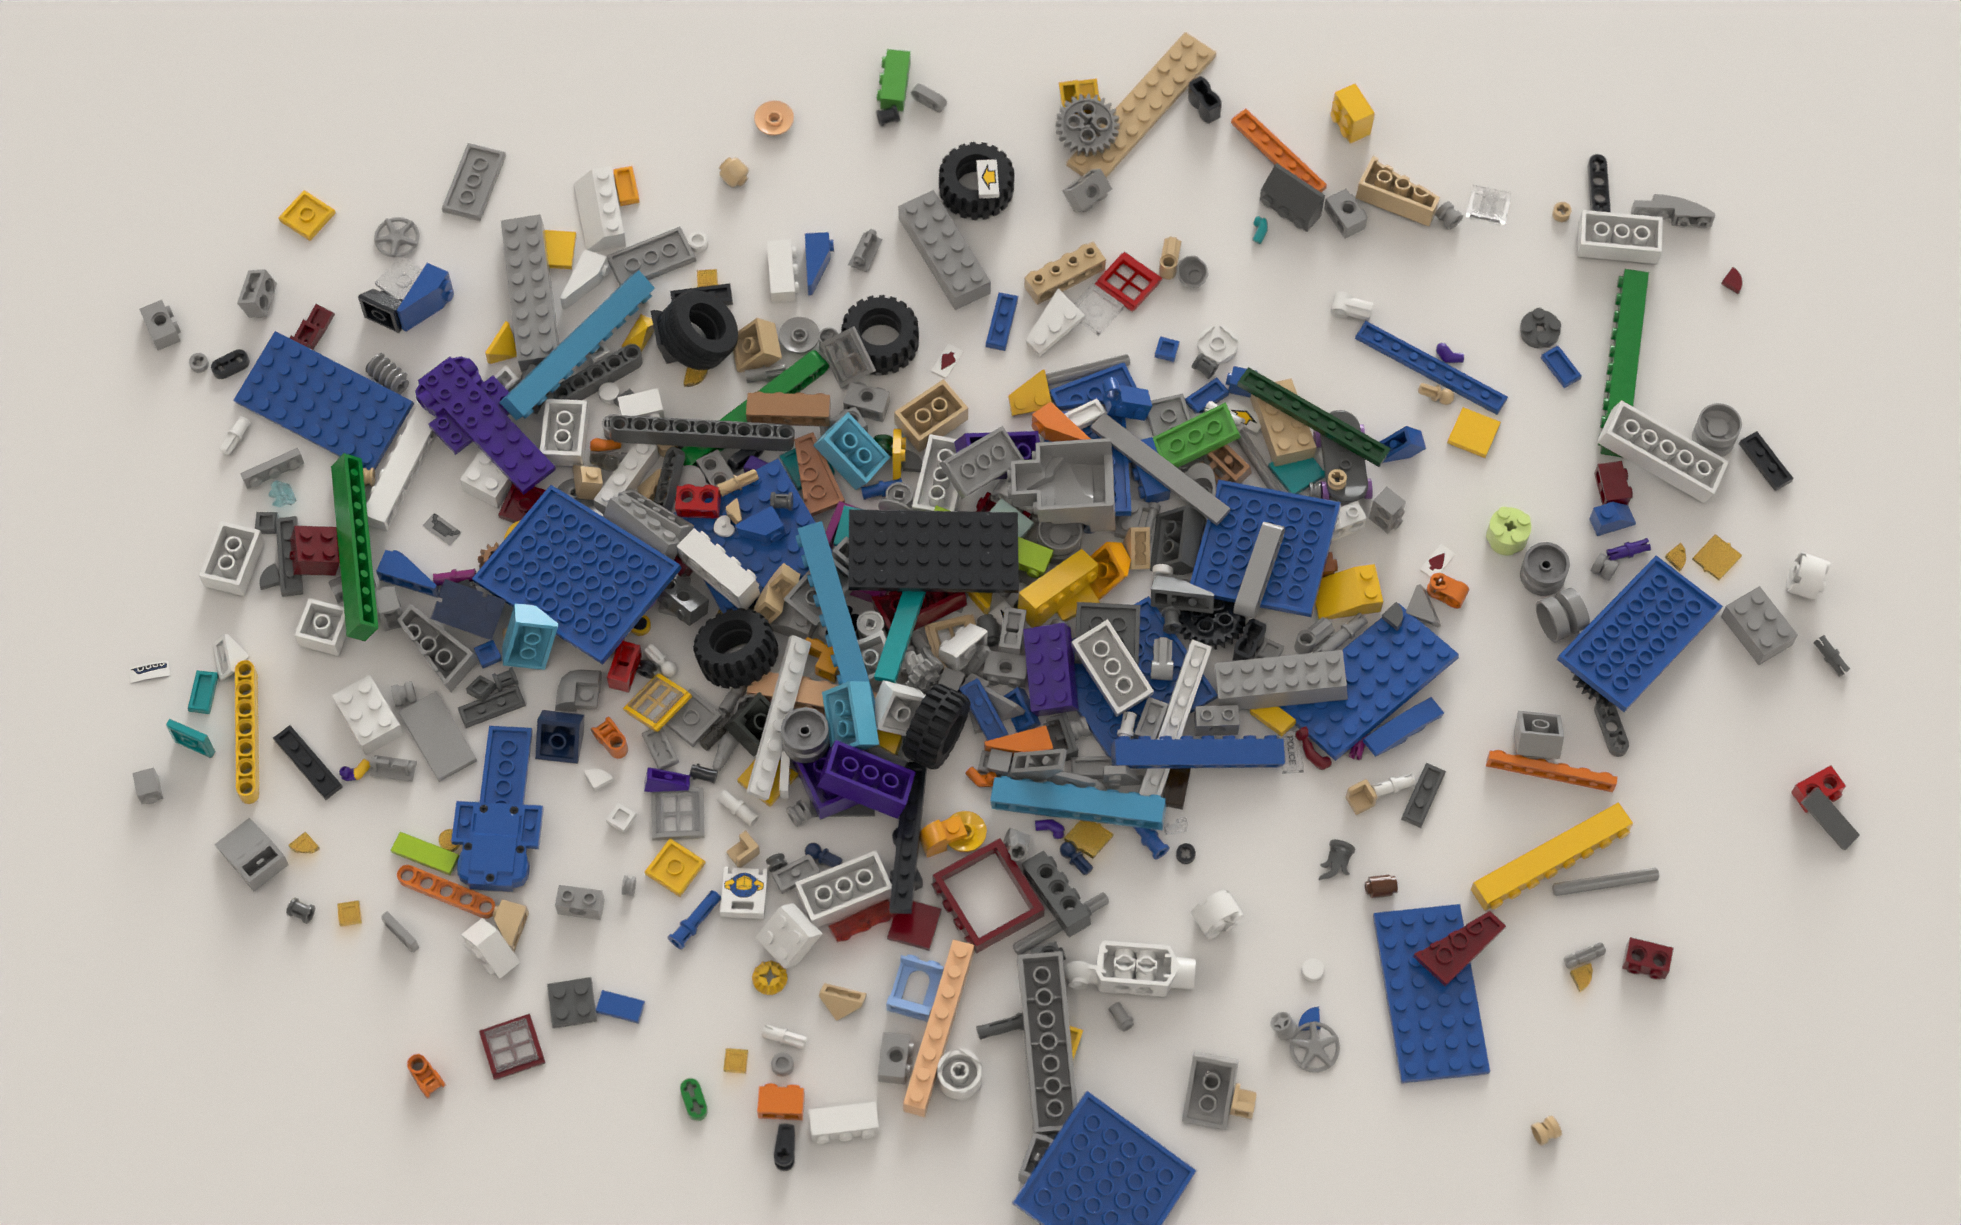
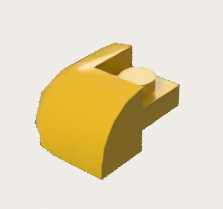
(1074, 88)

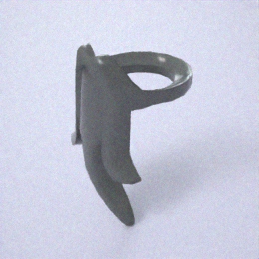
(1339, 856)

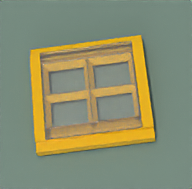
(657, 702)

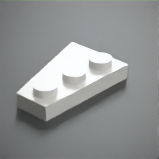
(1055, 322)

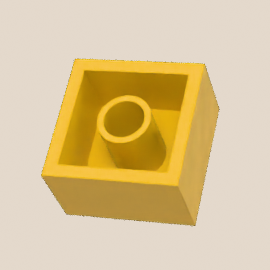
(1352, 113)

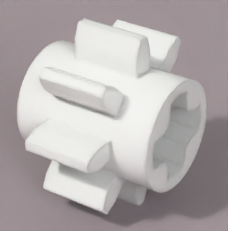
(910, 661)

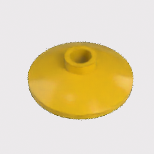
(977, 832)

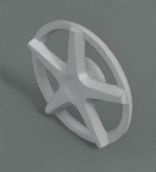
(396, 236)
(1315, 1047)

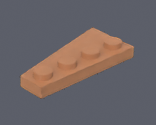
(817, 480)

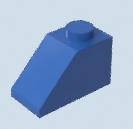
(1404, 444)
(1611, 518)
(762, 526)

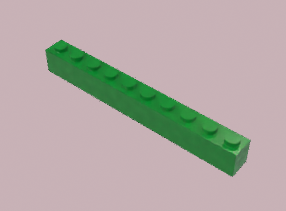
(1626, 343)
(354, 547)

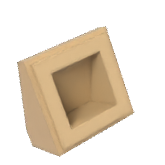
(733, 511)

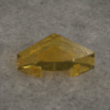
(694, 377)
(1677, 557)
(304, 844)
(1582, 976)

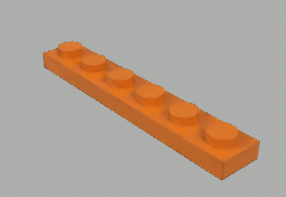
(1274, 149)
(1558, 772)

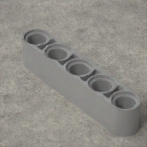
(1259, 570)

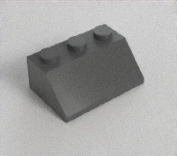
(1292, 198)
(1177, 539)

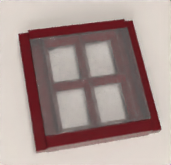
(512, 1046)

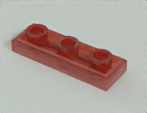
(861, 921)

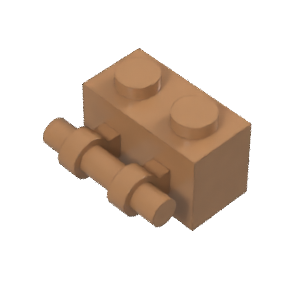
(1229, 464)

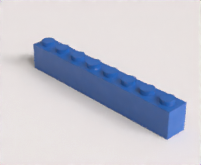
(1198, 753)

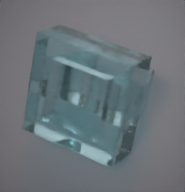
(282, 493)

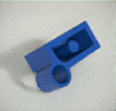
(1126, 400)

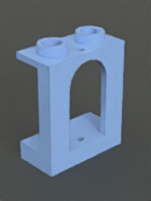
(907, 1008)

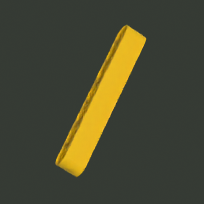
(249, 740)

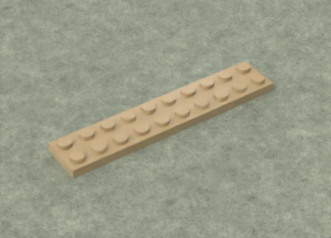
(1148, 102)

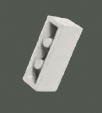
(782, 271)
(844, 1122)

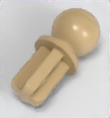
(1444, 396)

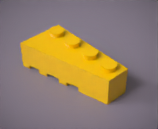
(1057, 588)

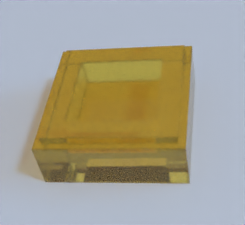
(707, 277)
(349, 913)
(735, 1060)

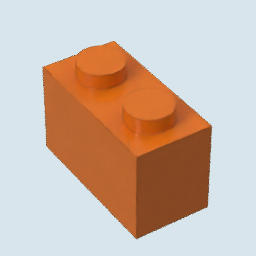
(781, 1102)

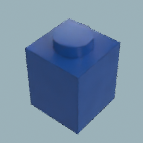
(1232, 381)

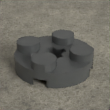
(1542, 318)

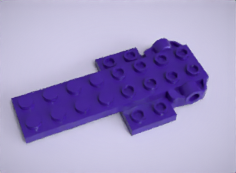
(471, 412)

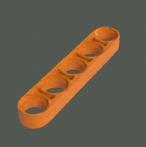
(438, 884)

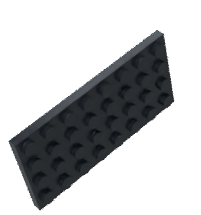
(933, 551)

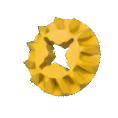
(776, 985)

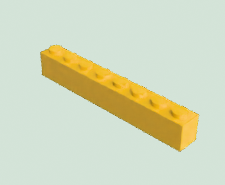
(1552, 856)

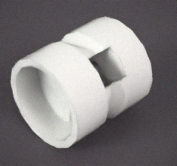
(869, 623)

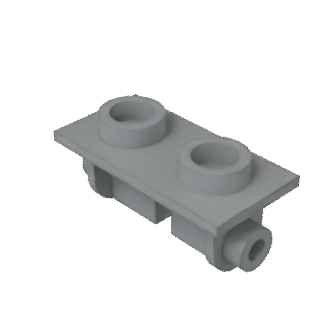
(865, 250)
(392, 768)

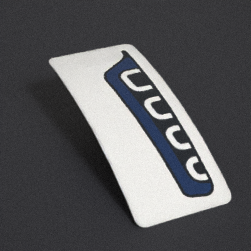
(149, 670)

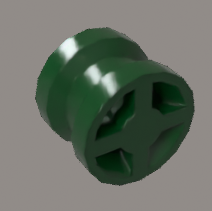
(885, 442)

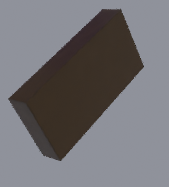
(1176, 787)

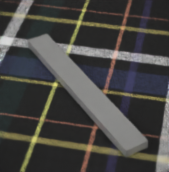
(1161, 469)

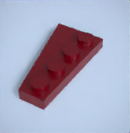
(1453, 953)

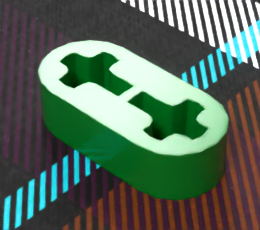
(699, 1098)

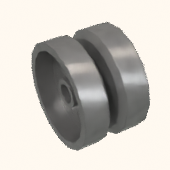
(1544, 568)
(805, 735)

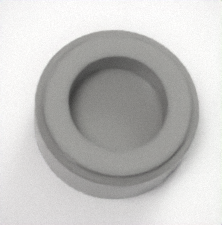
(782, 1064)

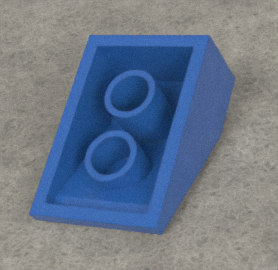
(425, 297)

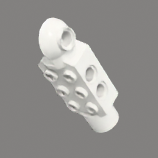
(1133, 970)

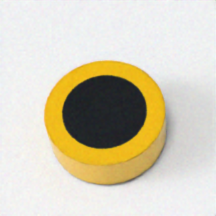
(642, 627)

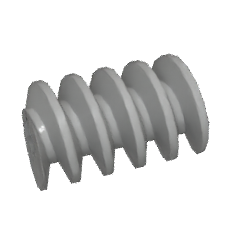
(387, 373)

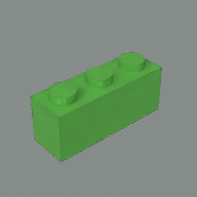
(894, 79)

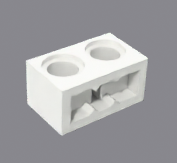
(1350, 520)

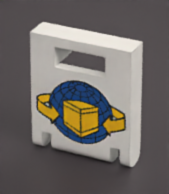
(744, 886)

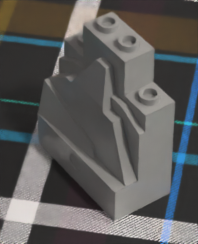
(1067, 483)

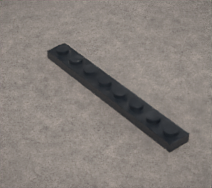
(908, 844)

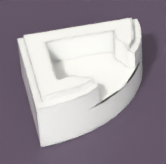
(598, 778)

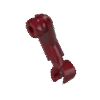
(1315, 758)

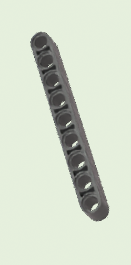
(702, 433)

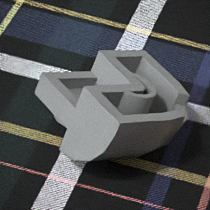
(579, 690)

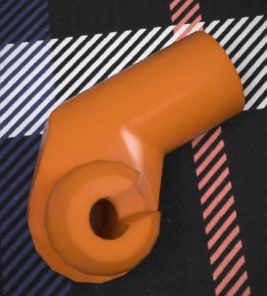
(603, 445)
(981, 780)

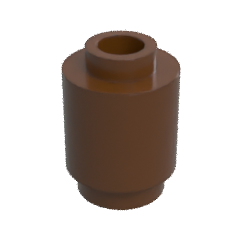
(1381, 886)

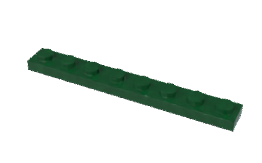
(1313, 417)

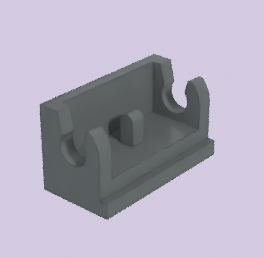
(1062, 735)

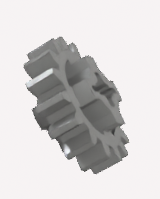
(925, 675)

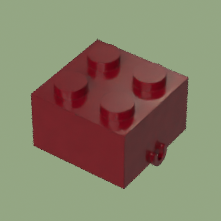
(314, 550)

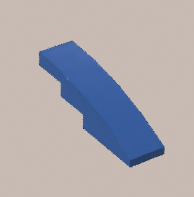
(1403, 726)

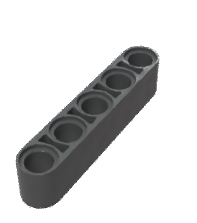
(603, 367)

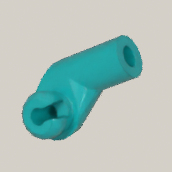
(1262, 229)

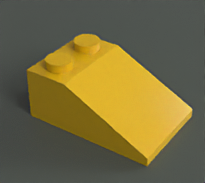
(1349, 593)

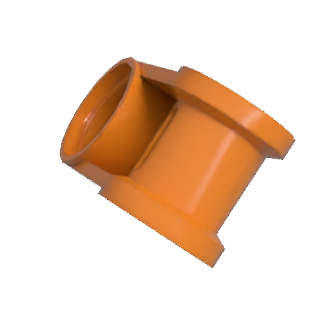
(1449, 590)
(608, 736)
(426, 1078)

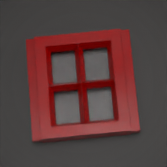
(1128, 281)

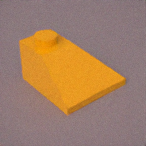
(1112, 567)

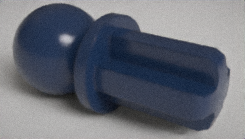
(1068, 851)
(824, 856)

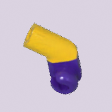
(357, 773)

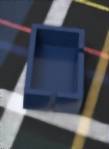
(467, 609)

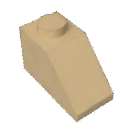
(587, 481)
(510, 921)

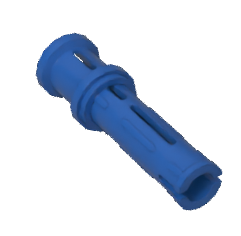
(1152, 841)
(689, 926)

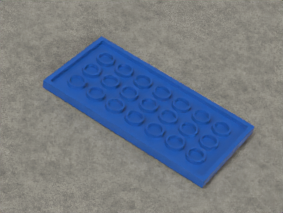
(323, 401)
(1639, 633)
(1381, 675)
(1432, 1025)

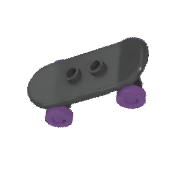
(1340, 458)

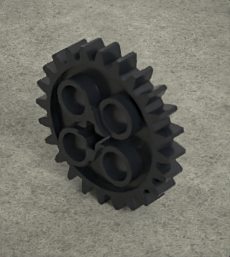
(1213, 627)

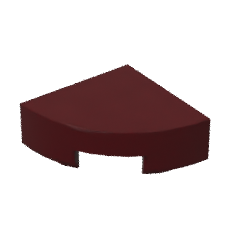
(1733, 280)

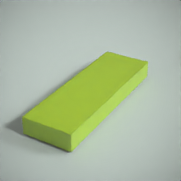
(425, 853)

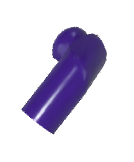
(1447, 355)
(1052, 825)

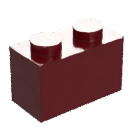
(1612, 483)

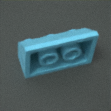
(851, 451)
(528, 638)
(851, 715)

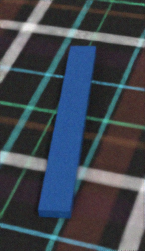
(1431, 367)

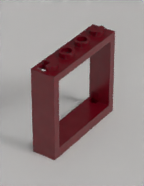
(961, 923)

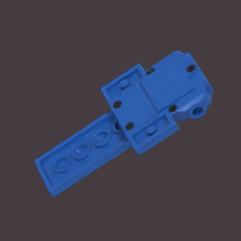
(500, 825)

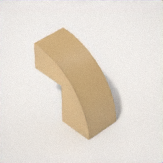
(777, 588)

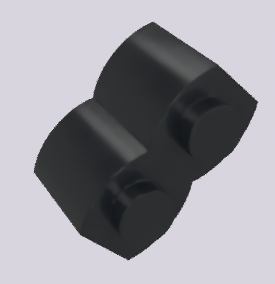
(1204, 99)
(1251, 640)

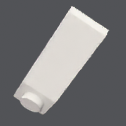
(585, 277)

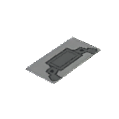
(442, 529)

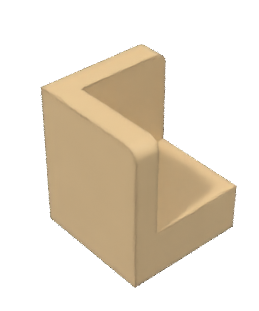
(1361, 797)
(744, 850)
(1243, 1102)

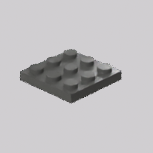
(1123, 618)

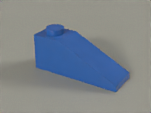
(817, 257)
(400, 571)

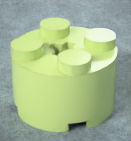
(1508, 530)

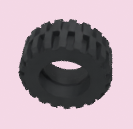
(965, 200)
(892, 314)
(741, 666)
(936, 726)

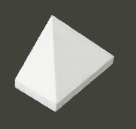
(227, 656)

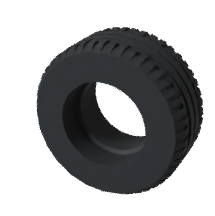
(685, 342)

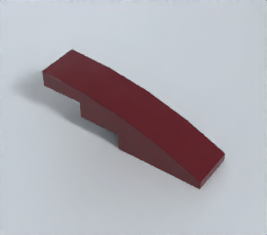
(314, 327)

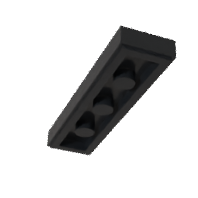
(307, 762)

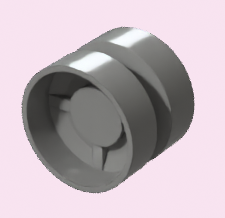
(1717, 428)
(1061, 538)
(1562, 614)

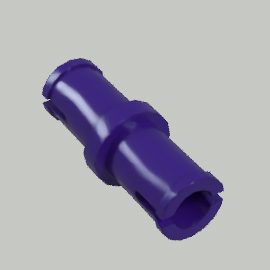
(1628, 549)

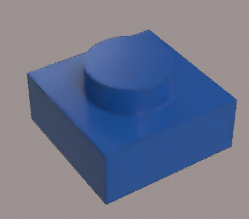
(1167, 349)
(487, 654)

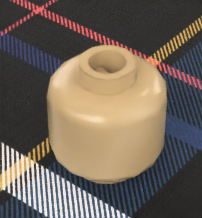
(734, 172)

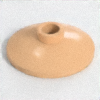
(773, 111)

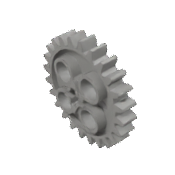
(1100, 114)

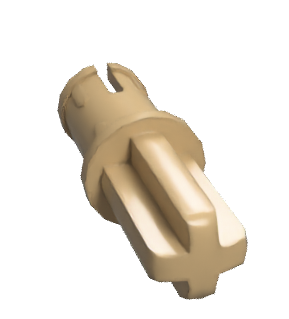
(737, 482)

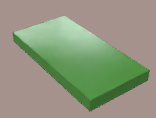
(1197, 436)

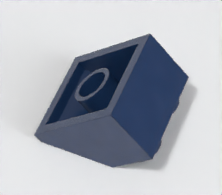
(559, 736)

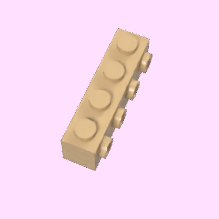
(1064, 272)

